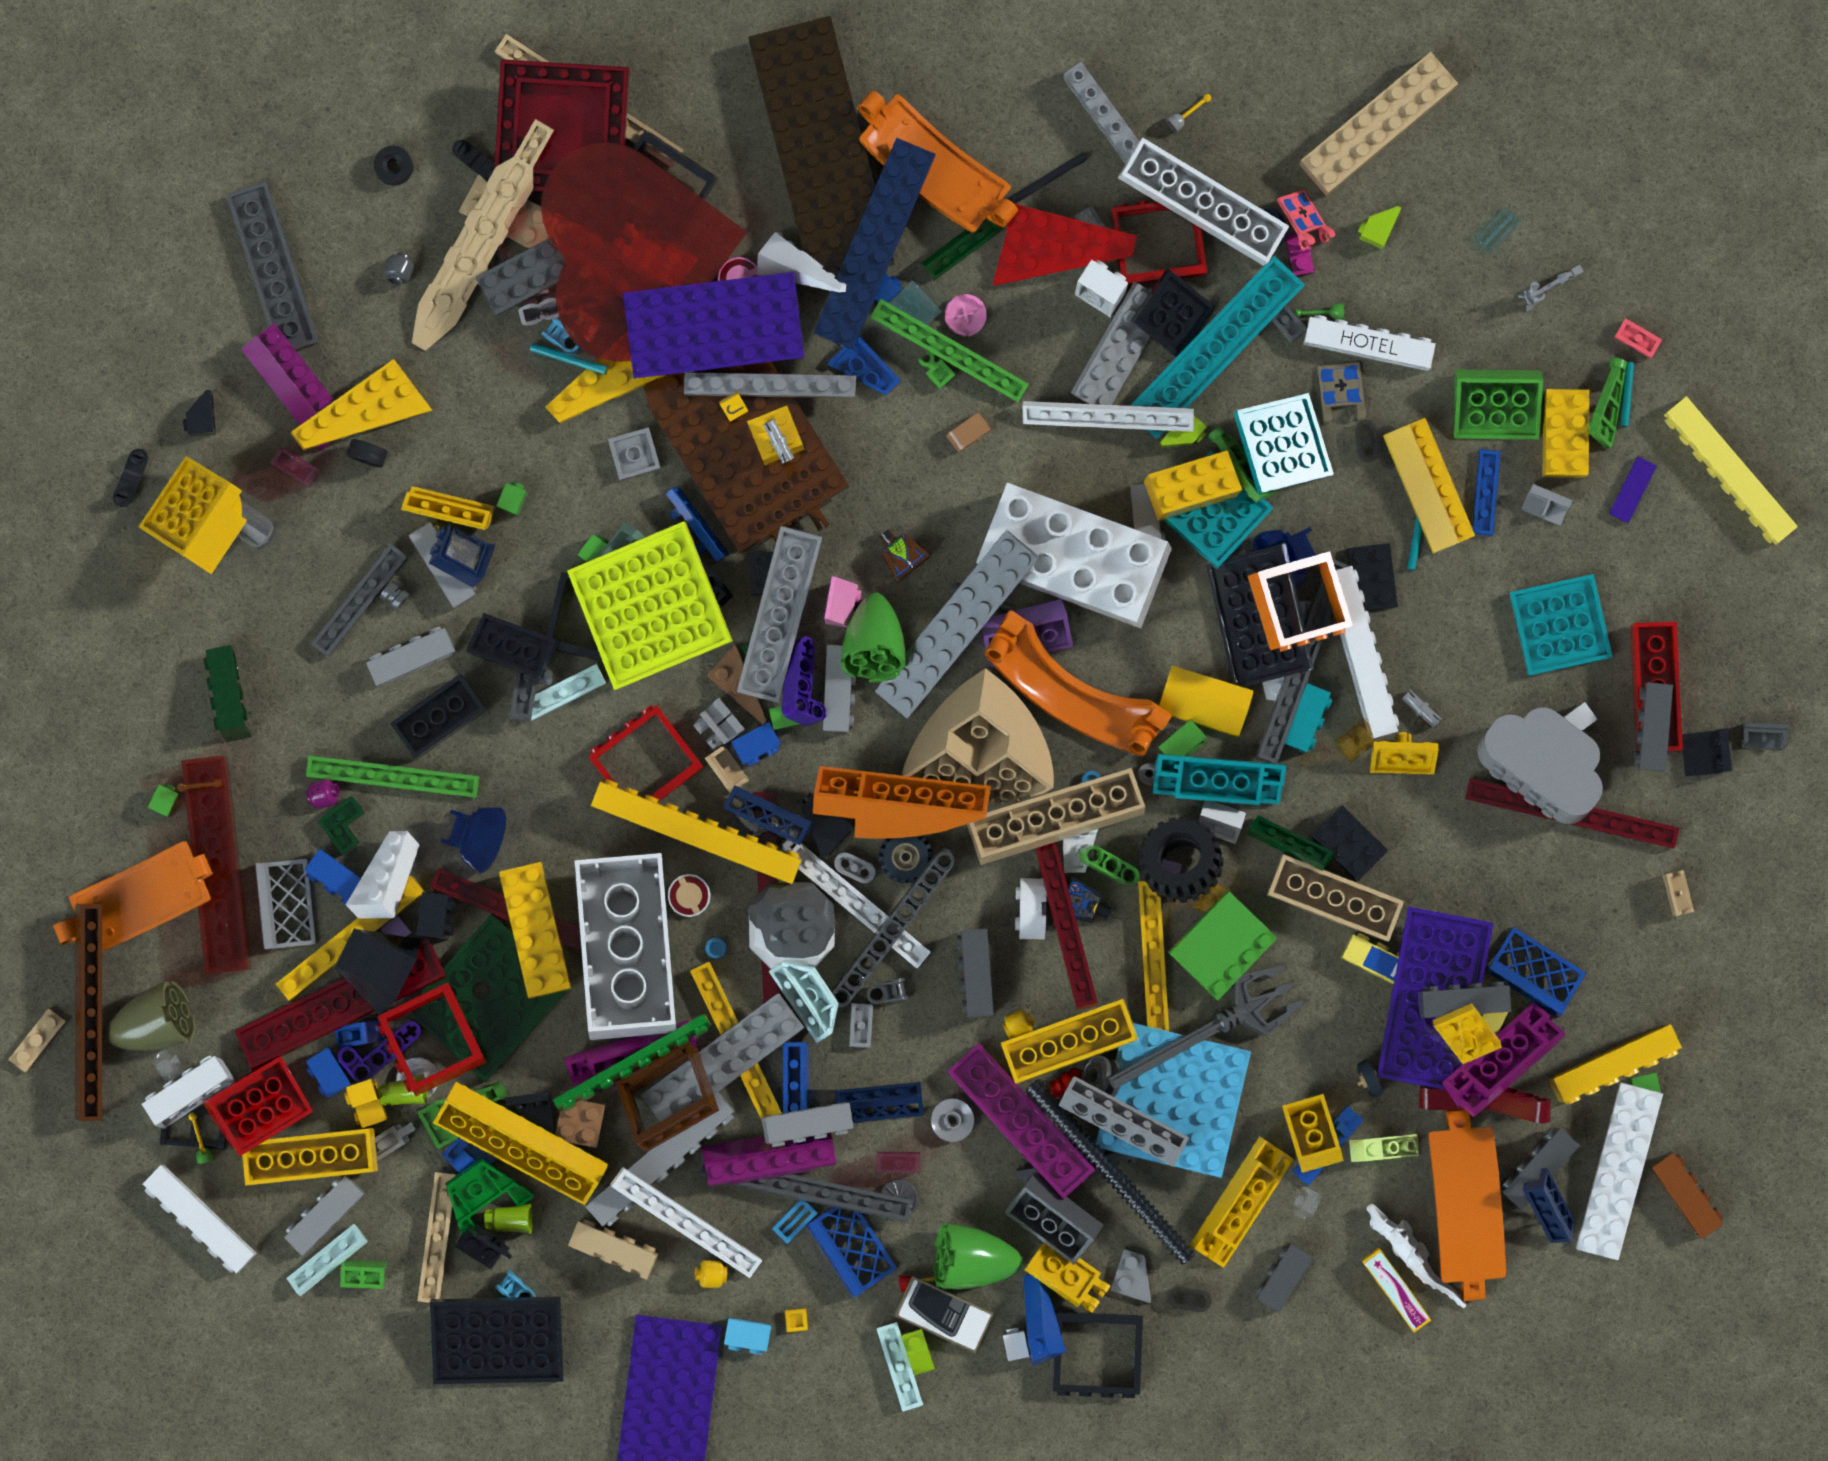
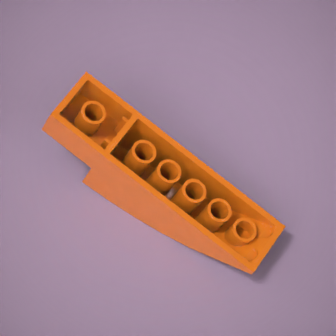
(896, 803)

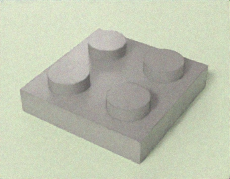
(634, 454)

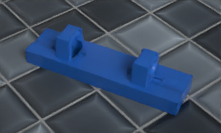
(686, 509)
(1346, 1124)

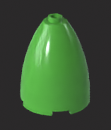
(873, 641)
(972, 1258)

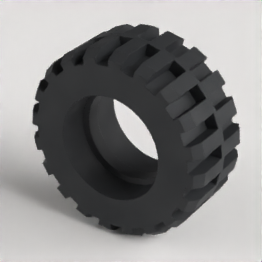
(1187, 884)

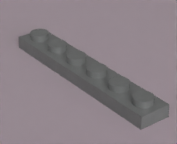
(359, 600)

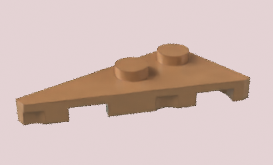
(727, 676)

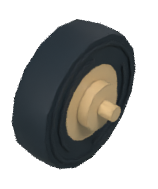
(1369, 1079)

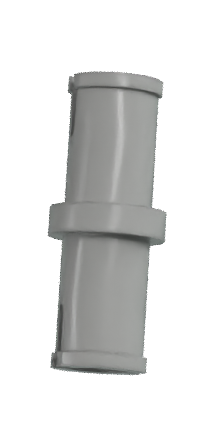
(778, 441)
(1421, 709)

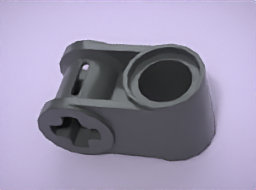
(889, 991)

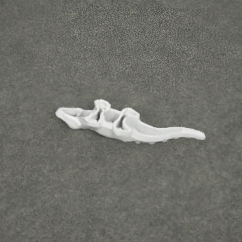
(1410, 1251)

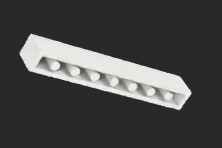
(1365, 661)

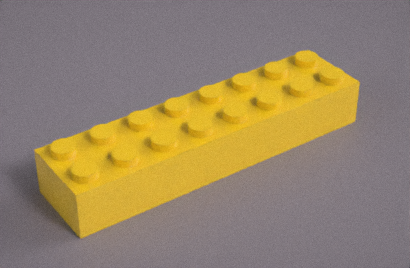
(520, 1143)

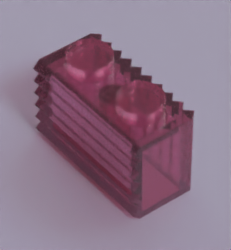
(294, 467)
(898, 1162)

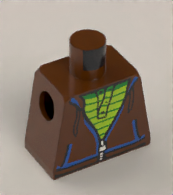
(902, 554)

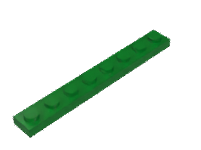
(639, 1059)

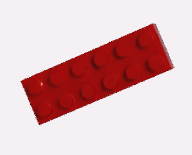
(1657, 661)

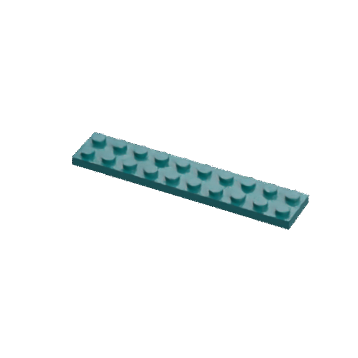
(1222, 339)

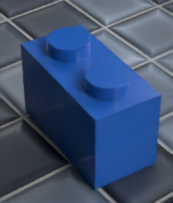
(756, 744)
(328, 1073)

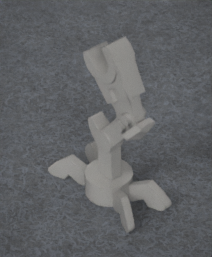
(1534, 296)
(757, 830)

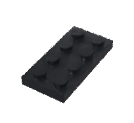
(512, 646)

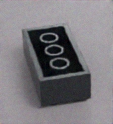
(438, 717)

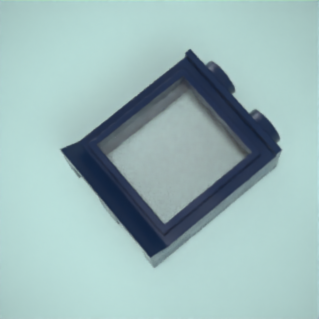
(461, 554)

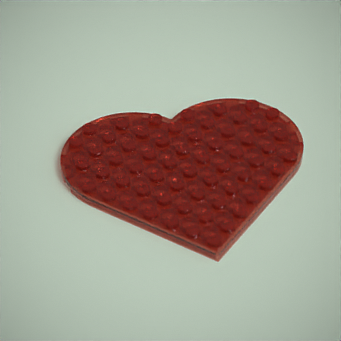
(623, 232)

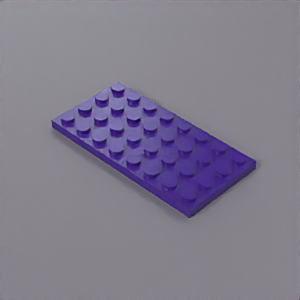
(713, 325)
(1433, 952)
(669, 1390)

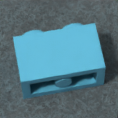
(747, 1335)

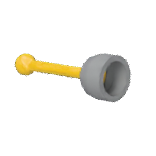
(1176, 121)

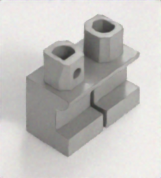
(712, 718)

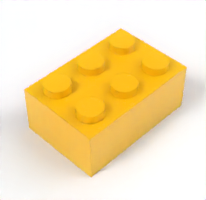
(1312, 1133)

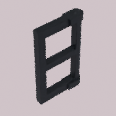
(193, 1143)

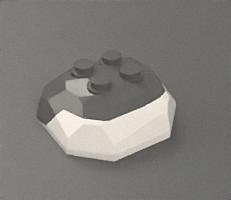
(791, 924)

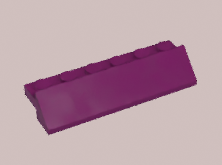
(288, 375)
(1522, 1043)
(594, 1061)
(755, 1160)

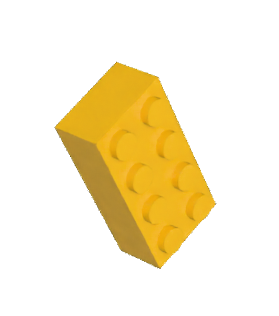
(1565, 433)
(1192, 485)

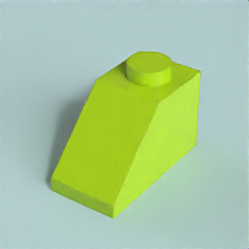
(1378, 227)
(1185, 438)
(917, 1351)

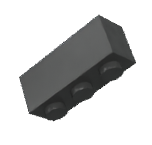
(1283, 1277)

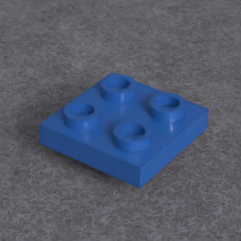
(463, 1154)

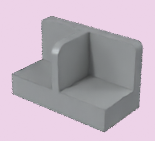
(1546, 504)

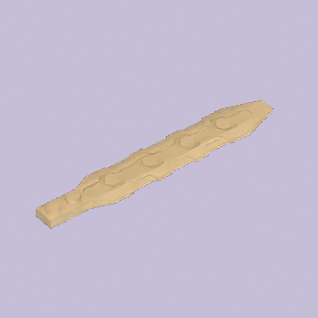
(478, 241)

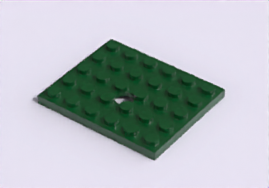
(503, 1016)

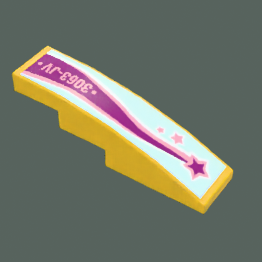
(1396, 1290)

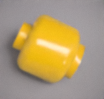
(1018, 1023)
(711, 1274)

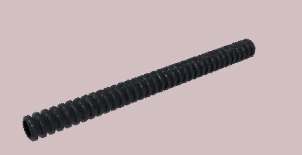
(1110, 1172)

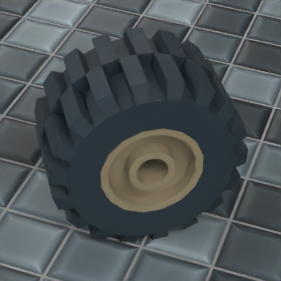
(904, 857)

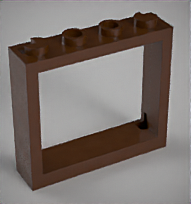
(682, 1119)

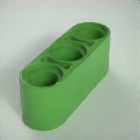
(1099, 864)

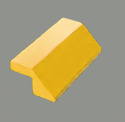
(448, 508)
(1206, 701)

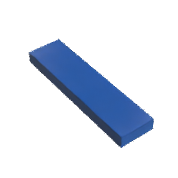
(1486, 492)

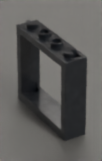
(680, 158)
(565, 647)
(1106, 1391)

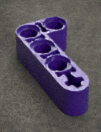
(798, 685)
(368, 1062)

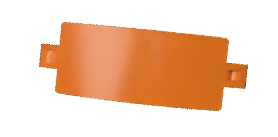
(955, 181)
(143, 896)
(1467, 1204)

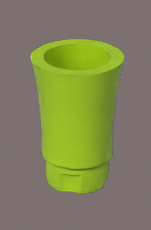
(396, 1093)
(510, 1219)

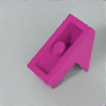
(1299, 259)

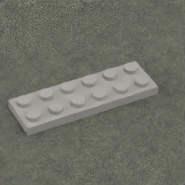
(1114, 354)

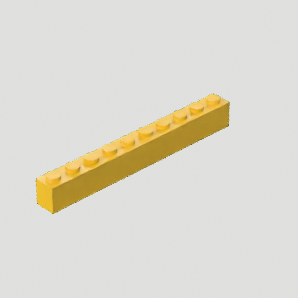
(696, 832)

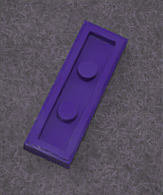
(1632, 490)

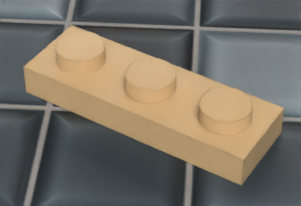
(37, 1040)

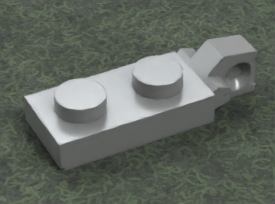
(393, 1139)

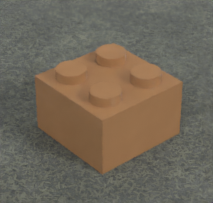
(582, 1123)

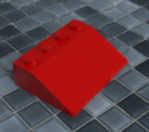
(258, 1105)

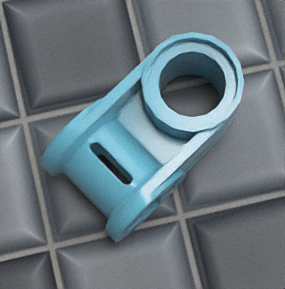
(558, 337)
(515, 1288)

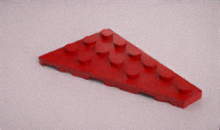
(1050, 243)

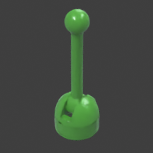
(1336, 311)

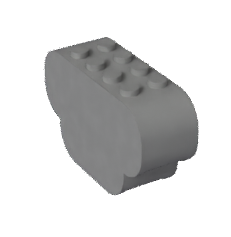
(1544, 762)

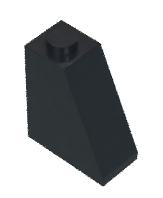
(826, 829)

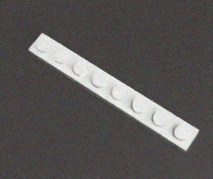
(1108, 416)
(857, 904)
(686, 1222)

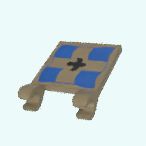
(1340, 387)

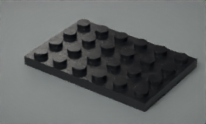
(1241, 624)
(496, 1340)

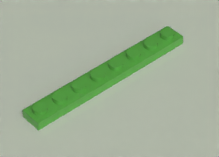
(949, 350)
(392, 776)

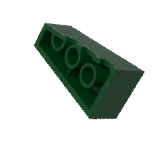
(226, 693)

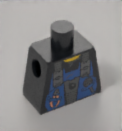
(1086, 902)

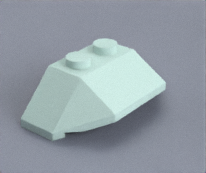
(808, 997)

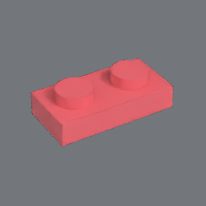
(1638, 338)

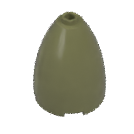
(153, 1020)

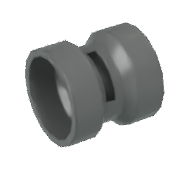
(394, 595)

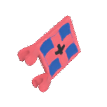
(1304, 218)

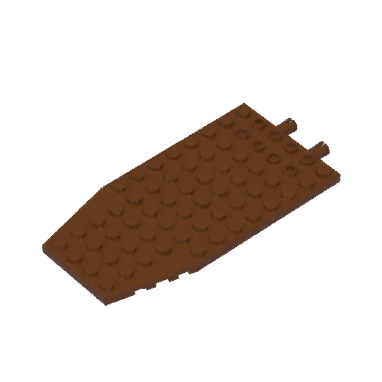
(728, 467)

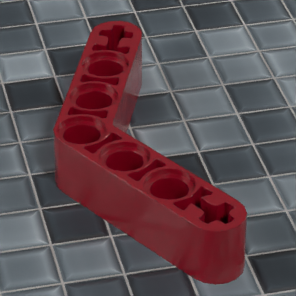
(1509, 1102)

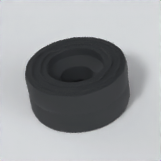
(396, 177)
(367, 453)

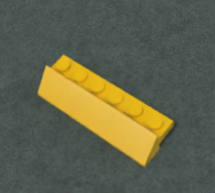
(1428, 485)
(1241, 1202)

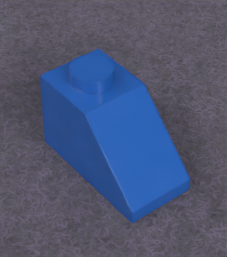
(358, 1034)

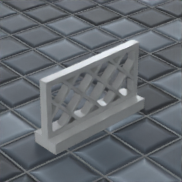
(266, 907)

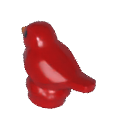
(1060, 1085)

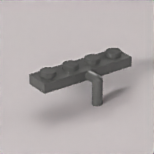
(524, 694)

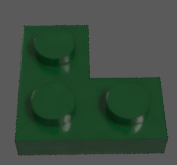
(336, 824)

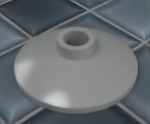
(956, 1131)

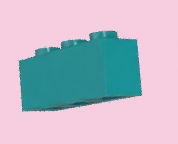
(1308, 718)

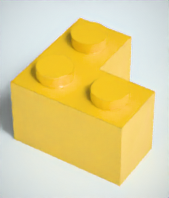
(366, 1101)

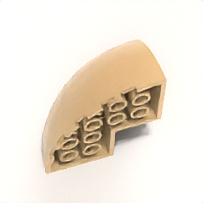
(984, 739)

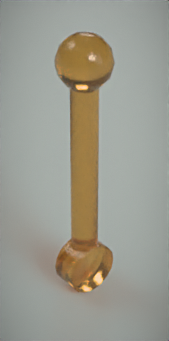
(182, 787)

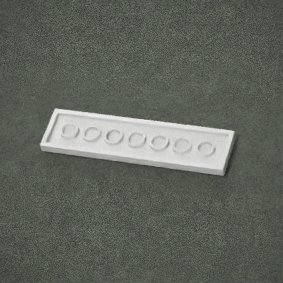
(1619, 1171)

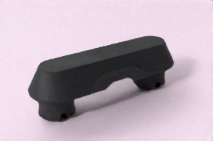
(473, 159)
(130, 477)

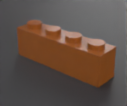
(1686, 1195)

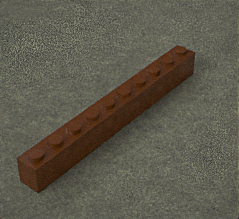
(88, 1013)

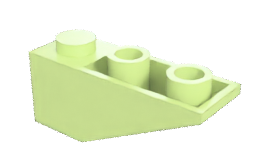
(1384, 1148)

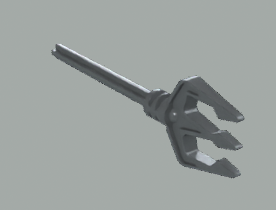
(1242, 1011)

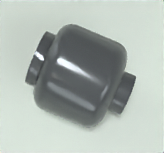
(398, 269)

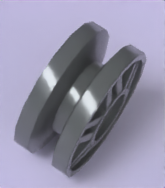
(1098, 1071)

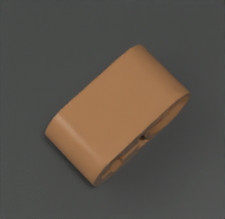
(968, 432)

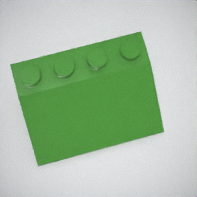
(1497, 404)
(1222, 945)

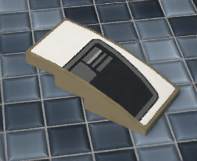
(943, 1314)

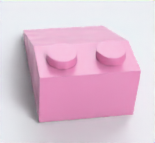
(841, 602)

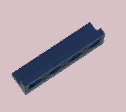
(768, 808)
(879, 1098)
(1550, 1208)

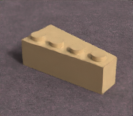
(613, 1248)

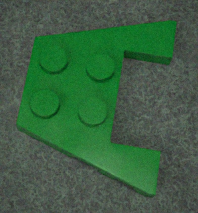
(480, 1186)

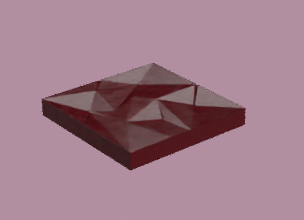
(576, 100)

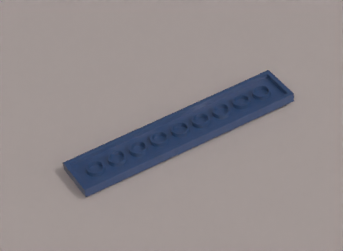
(875, 243)

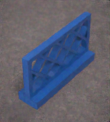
(1530, 989)
(839, 1261)

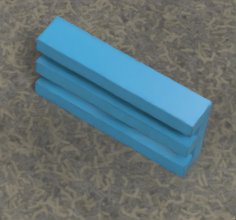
(782, 1233)

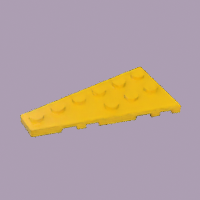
(595, 389)
(373, 403)

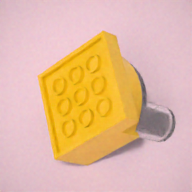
(203, 515)

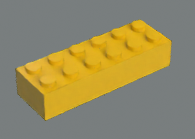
(535, 930)
(1069, 1041)
(1616, 1062)
(311, 1157)

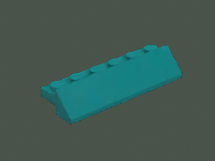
(1218, 779)

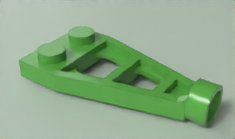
(1600, 427)
(1227, 442)
(442, 1137)

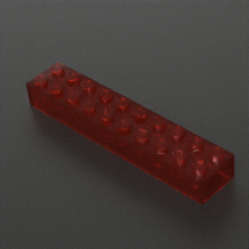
(214, 834)

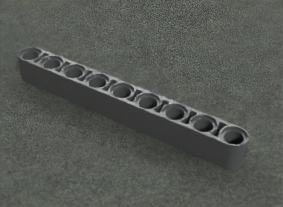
(897, 918)

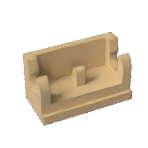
(726, 768)
(1678, 893)

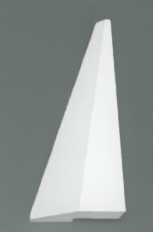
(783, 257)

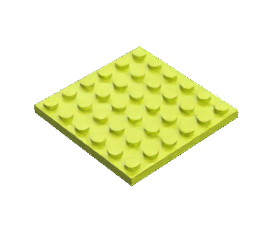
(649, 606)

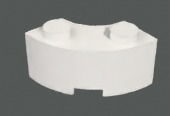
(1032, 909)

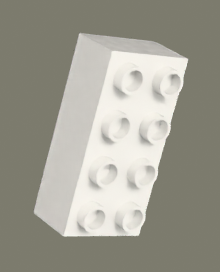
(1082, 555)
(625, 946)

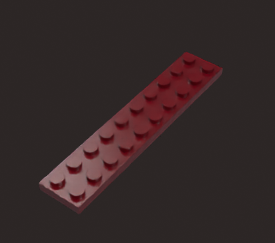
(325, 1012)

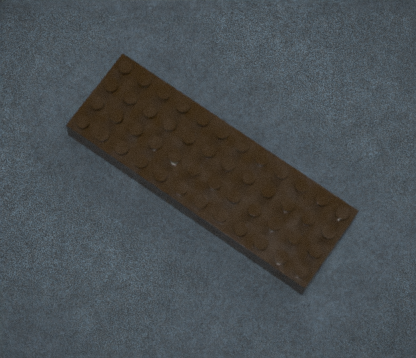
(815, 135)

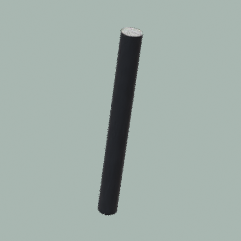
(1048, 178)

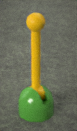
(203, 1154)

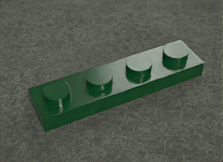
(959, 249)
(1290, 843)

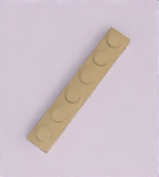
(436, 1240)

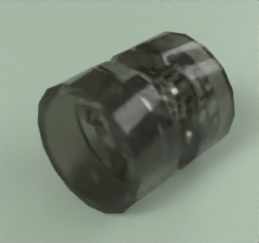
(821, 1097)

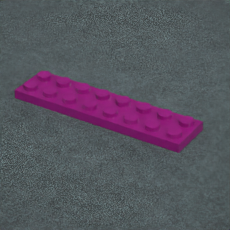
(1021, 1121)

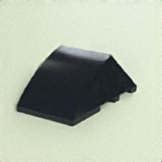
(377, 965)

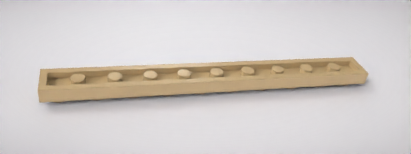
(514, 50)

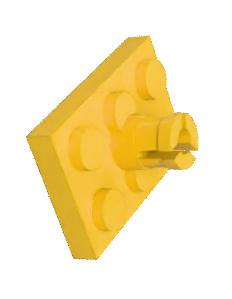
(1403, 756)
(1467, 1033)

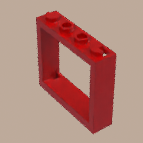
(1145, 207)
(633, 725)
(446, 1074)

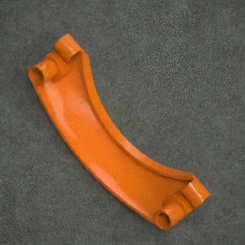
(1102, 716)

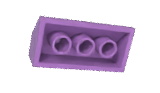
(1048, 621)

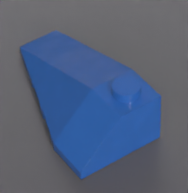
(1042, 1328)

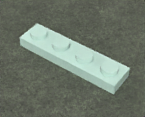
(567, 691)
(327, 1260)
(899, 1366)

